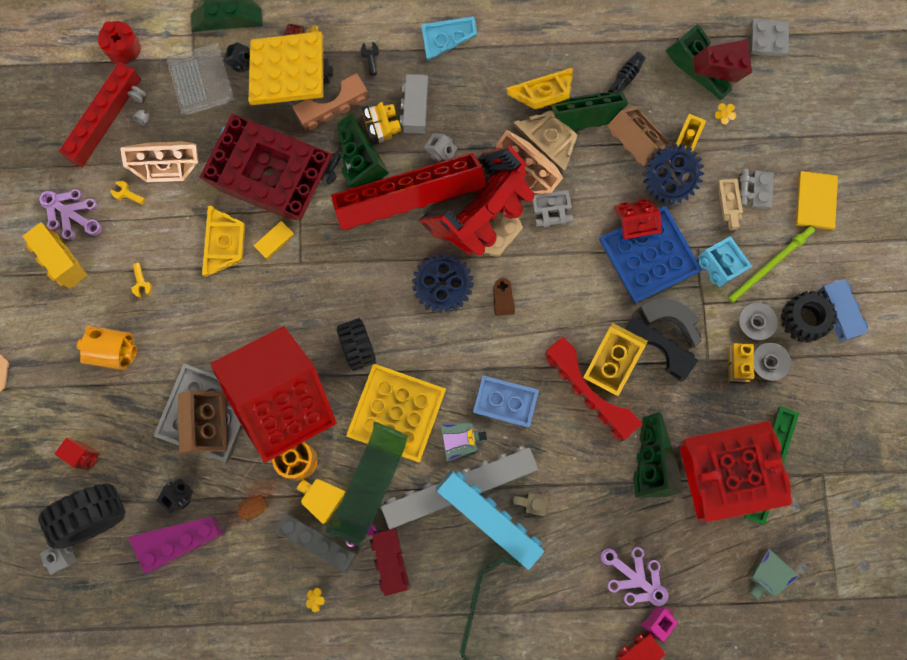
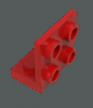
(639, 218)

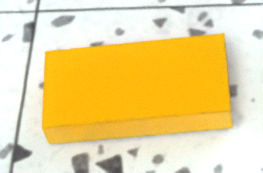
(274, 240)

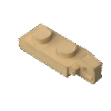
(730, 202)

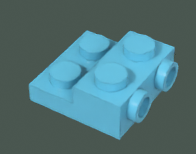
(724, 261)

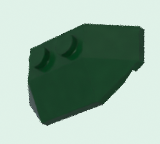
(225, 14)
(589, 109)

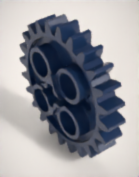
(688, 164)
(431, 271)

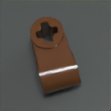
(503, 300)

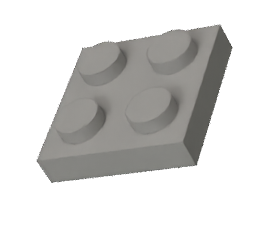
(769, 37)

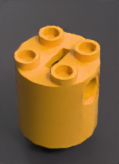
(107, 348)
(296, 463)

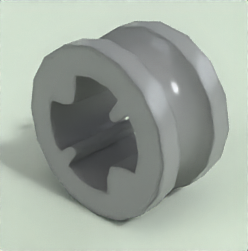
(137, 94)

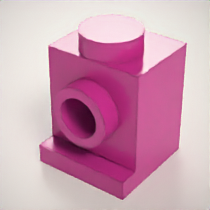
(660, 623)

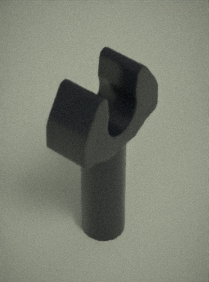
(370, 57)
(330, 168)

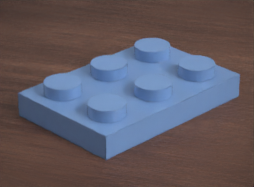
(506, 401)

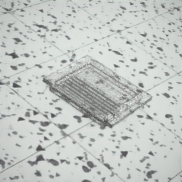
(200, 79)

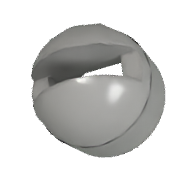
(141, 118)

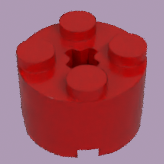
(119, 42)

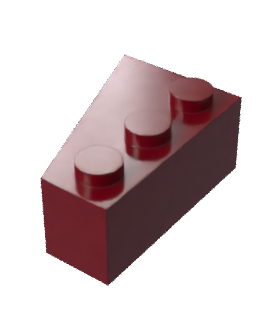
(724, 61)
(390, 562)

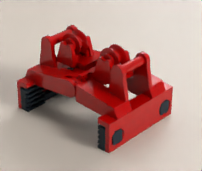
(503, 193)

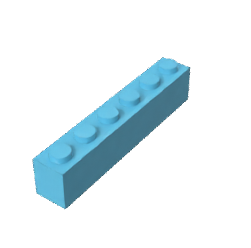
(490, 519)

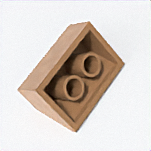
(637, 134)
(201, 422)

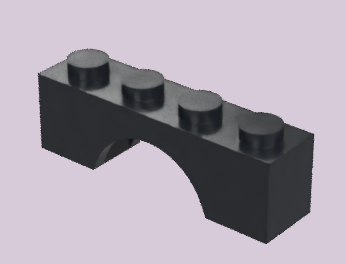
(678, 362)

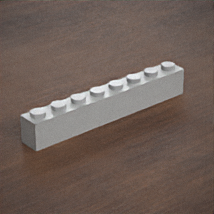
(485, 477)

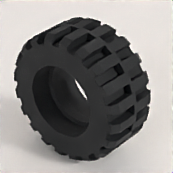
(81, 515)

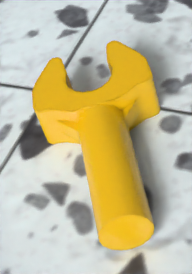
(126, 193)
(140, 282)

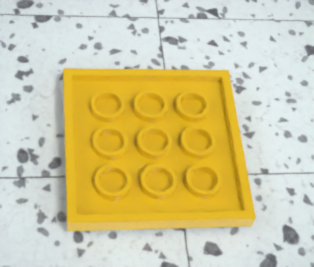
(286, 68)
(400, 404)

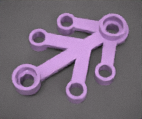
(68, 212)
(637, 578)

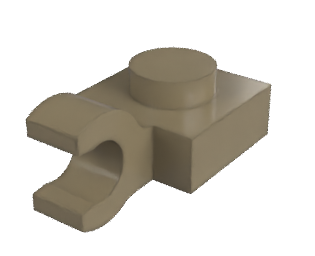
(534, 504)

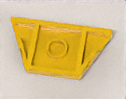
(543, 90)
(222, 242)

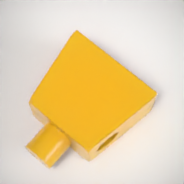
(321, 499)

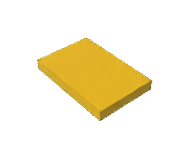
(816, 200)

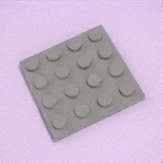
(196, 380)

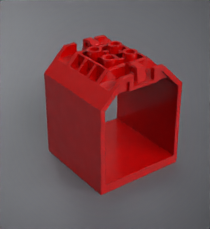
(274, 393)
(735, 472)

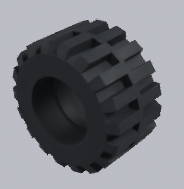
(819, 306)
(356, 344)

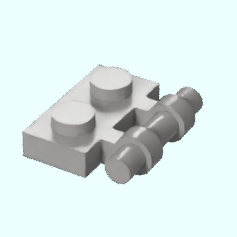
(761, 189)
(550, 203)

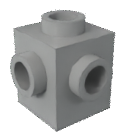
(440, 147)
(57, 559)

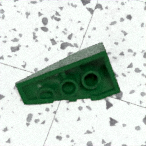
(682, 55)
(359, 156)
(657, 466)

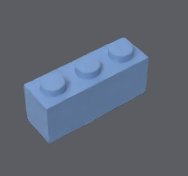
(849, 319)

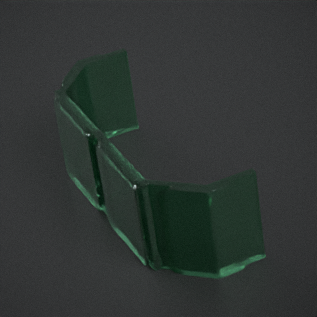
(368, 485)
(495, 563)

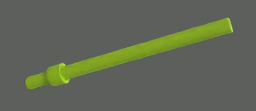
(796, 242)

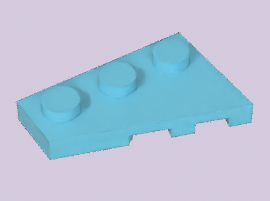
(446, 35)

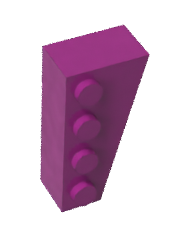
(169, 544)

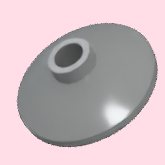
(764, 315)
(777, 355)

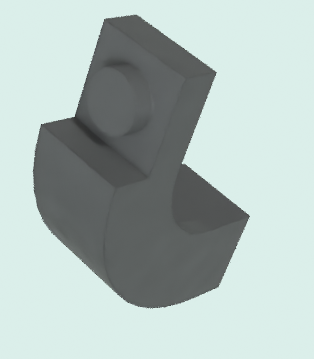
(674, 312)

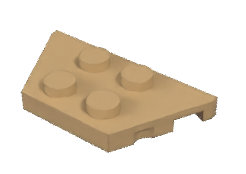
(549, 137)
(506, 232)

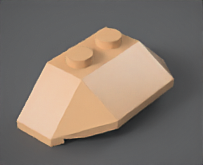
(160, 160)
(541, 173)

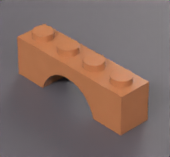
(312, 114)

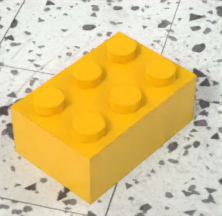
(54, 256)
(615, 359)

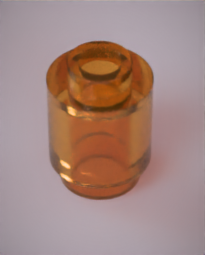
(252, 507)

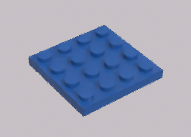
(651, 261)

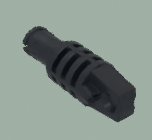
(628, 72)

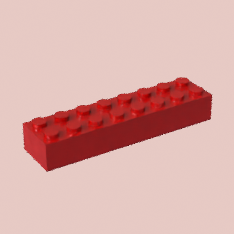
(408, 191)

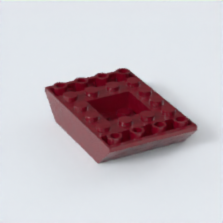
(250, 149)

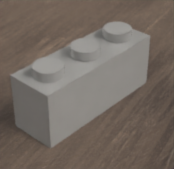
(414, 104)

